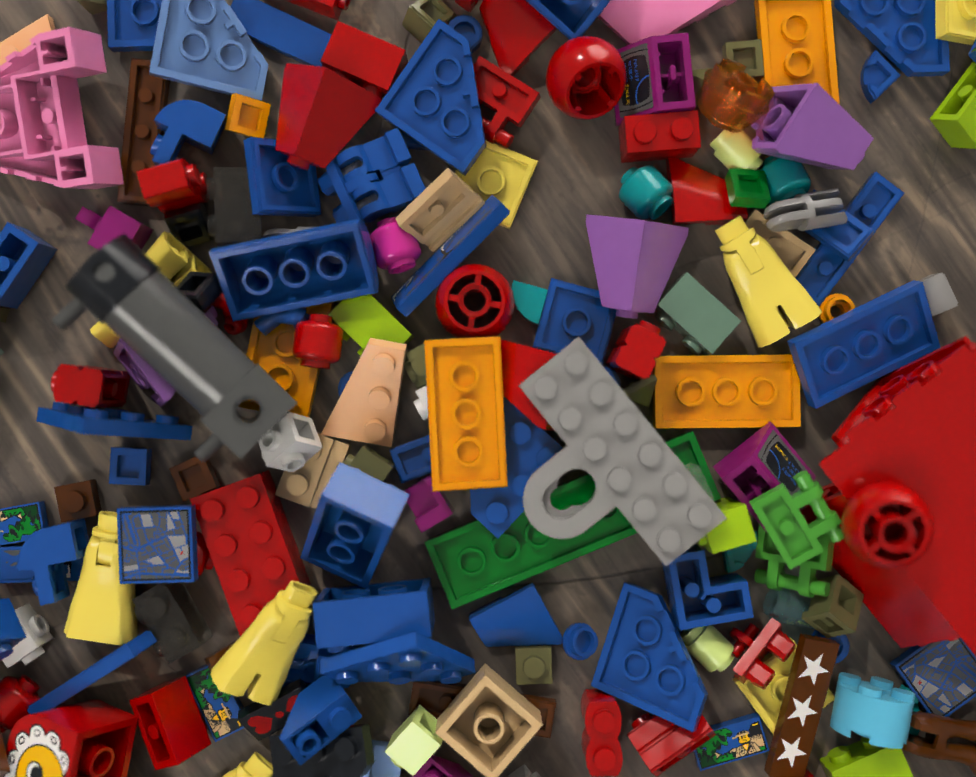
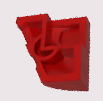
(514, 31)
(699, 196)

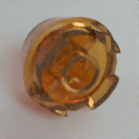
(733, 97)

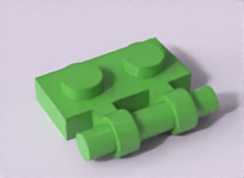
(787, 526)
(806, 582)

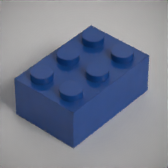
(353, 524)
(373, 614)

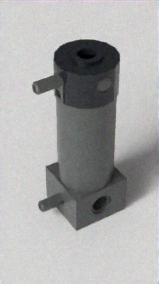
(178, 342)

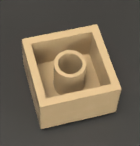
(488, 722)

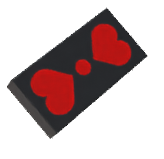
(266, 720)

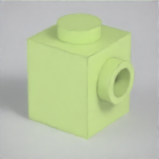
(414, 741)

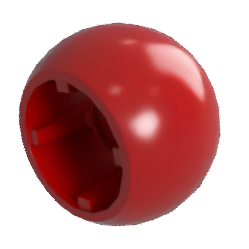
(579, 84)
(479, 273)
(888, 552)

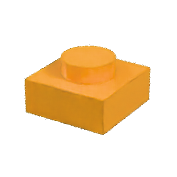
(247, 116)

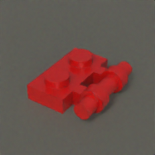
(505, 96)

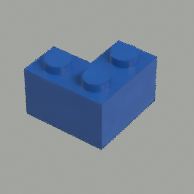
(21, 263)
(701, 599)

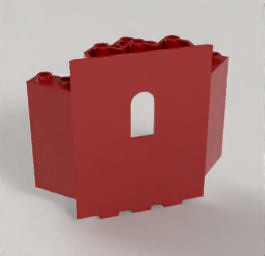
(921, 434)

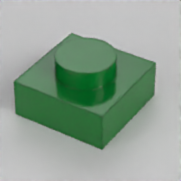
(747, 188)

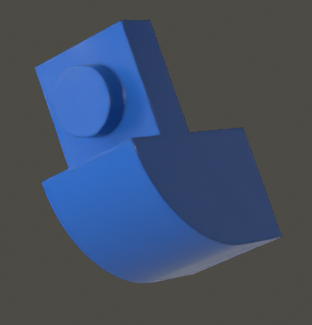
(189, 123)
(46, 553)

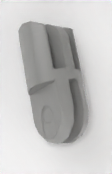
(806, 211)

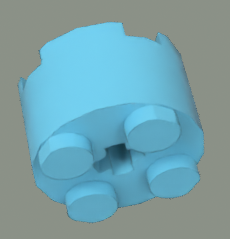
(872, 710)

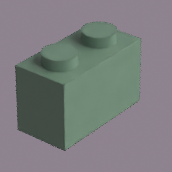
(695, 315)

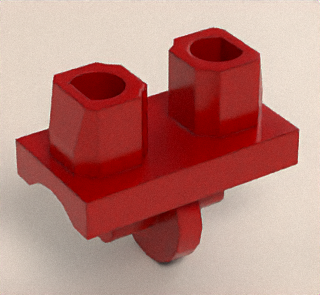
(750, 664)

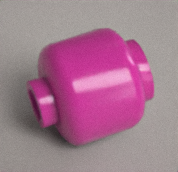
(394, 247)

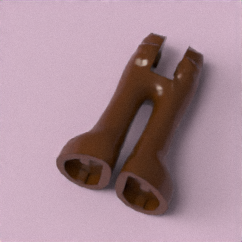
(938, 731)

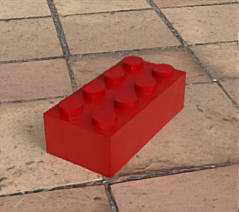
(249, 544)

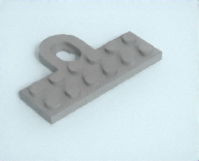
(621, 454)

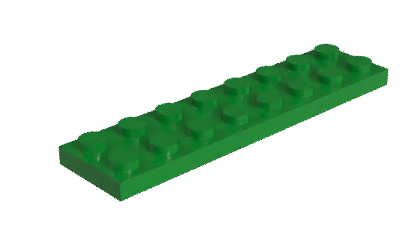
(478, 564)

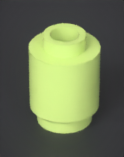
(736, 151)
(708, 647)

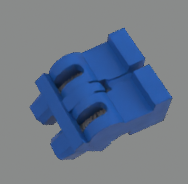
(356, 177)

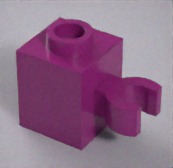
(113, 225)

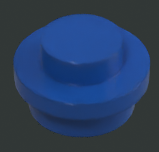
(580, 641)

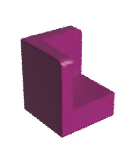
(427, 505)

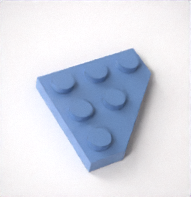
(207, 49)

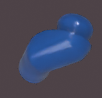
(269, 322)

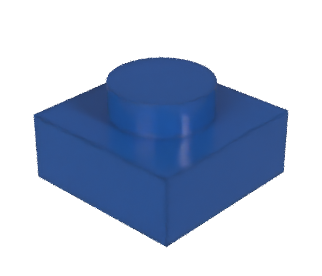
(130, 466)

